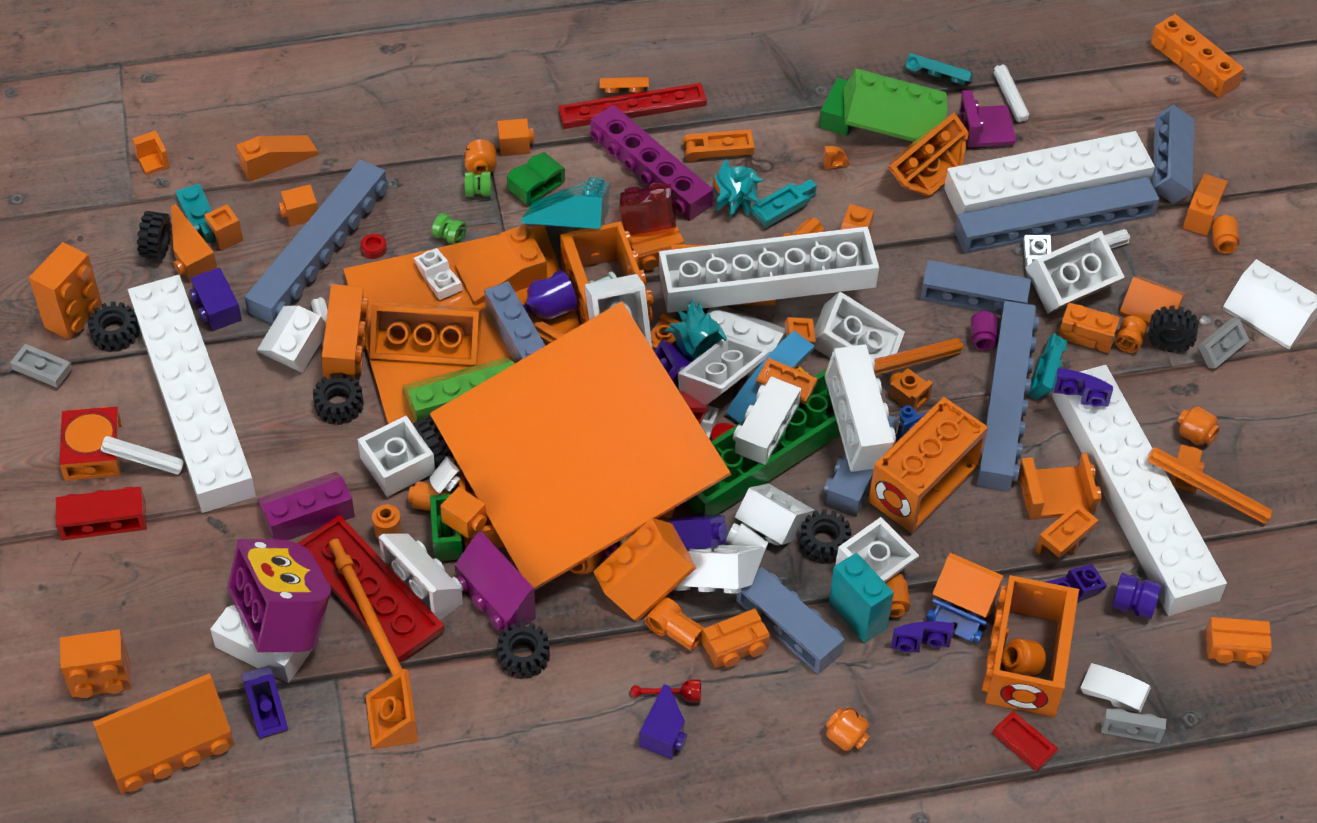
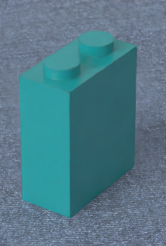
(860, 597)

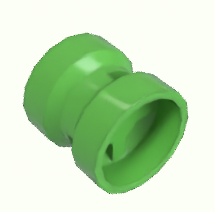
(471, 184)
(449, 229)

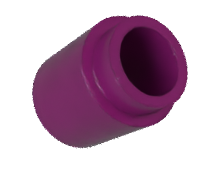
(984, 330)

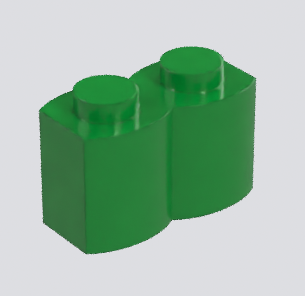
(535, 178)

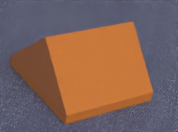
(1147, 296)
(968, 585)
(392, 712)

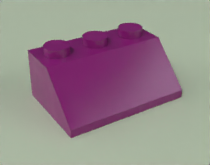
(306, 506)
(495, 584)

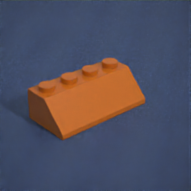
(425, 333)

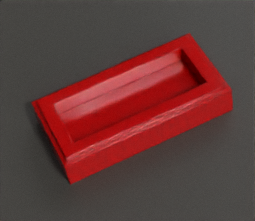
(1025, 741)

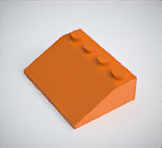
(164, 734)

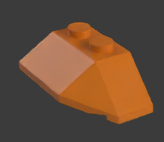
(925, 162)

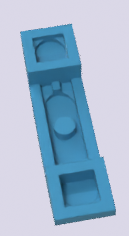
(790, 352)

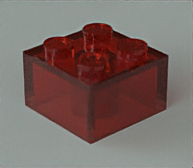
(647, 208)

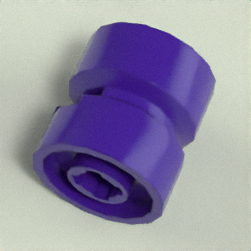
(1136, 595)

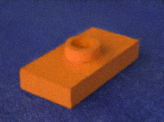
(790, 375)

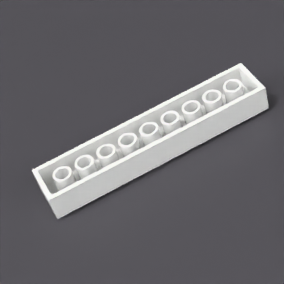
(191, 394)
(1143, 500)

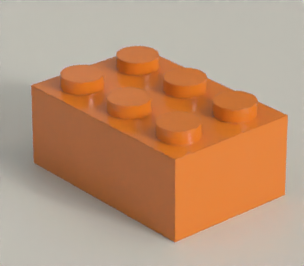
(65, 290)
(345, 331)

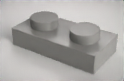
(1223, 343)
(41, 365)
(1133, 725)

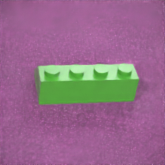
(892, 105)
(435, 392)

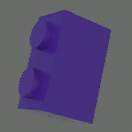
(215, 299)

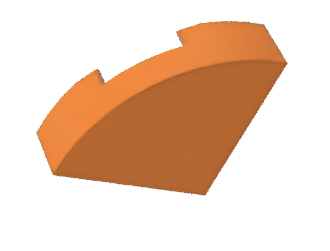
(834, 157)

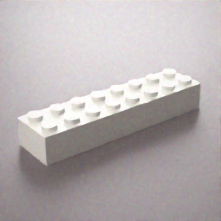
(1047, 172)
(768, 269)

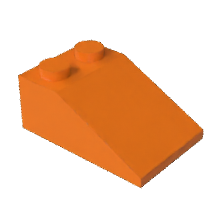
(505, 258)

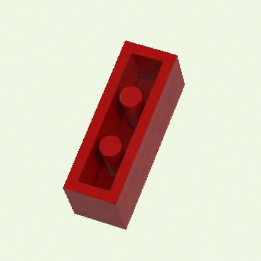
(101, 513)

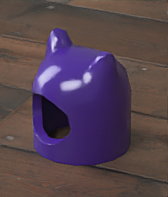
(551, 297)

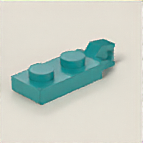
(937, 68)
(783, 202)
(194, 206)
(1047, 367)

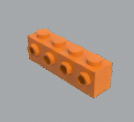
(1197, 55)

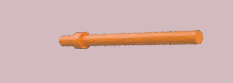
(346, 567)

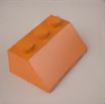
(645, 568)

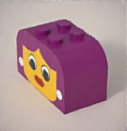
(279, 594)

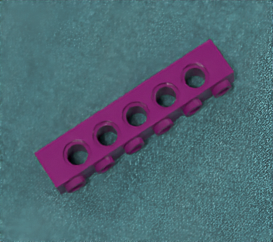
(650, 161)

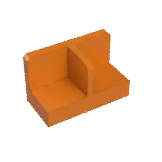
(1067, 531)

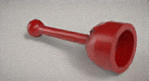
(689, 690)

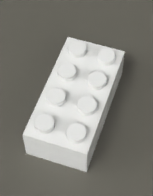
(859, 406)

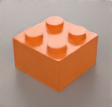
(95, 663)

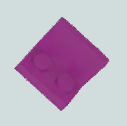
(985, 124)

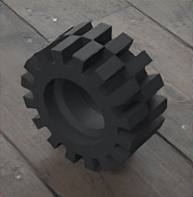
(154, 235)
(1166, 320)
(117, 337)
(333, 387)
(431, 435)
(819, 523)
(527, 664)

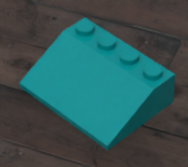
(576, 206)

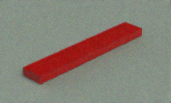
(635, 104)

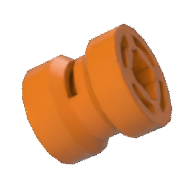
(1131, 334)

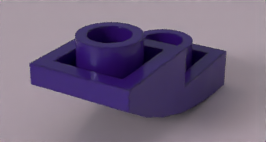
(1092, 389)
(1082, 578)
(910, 636)

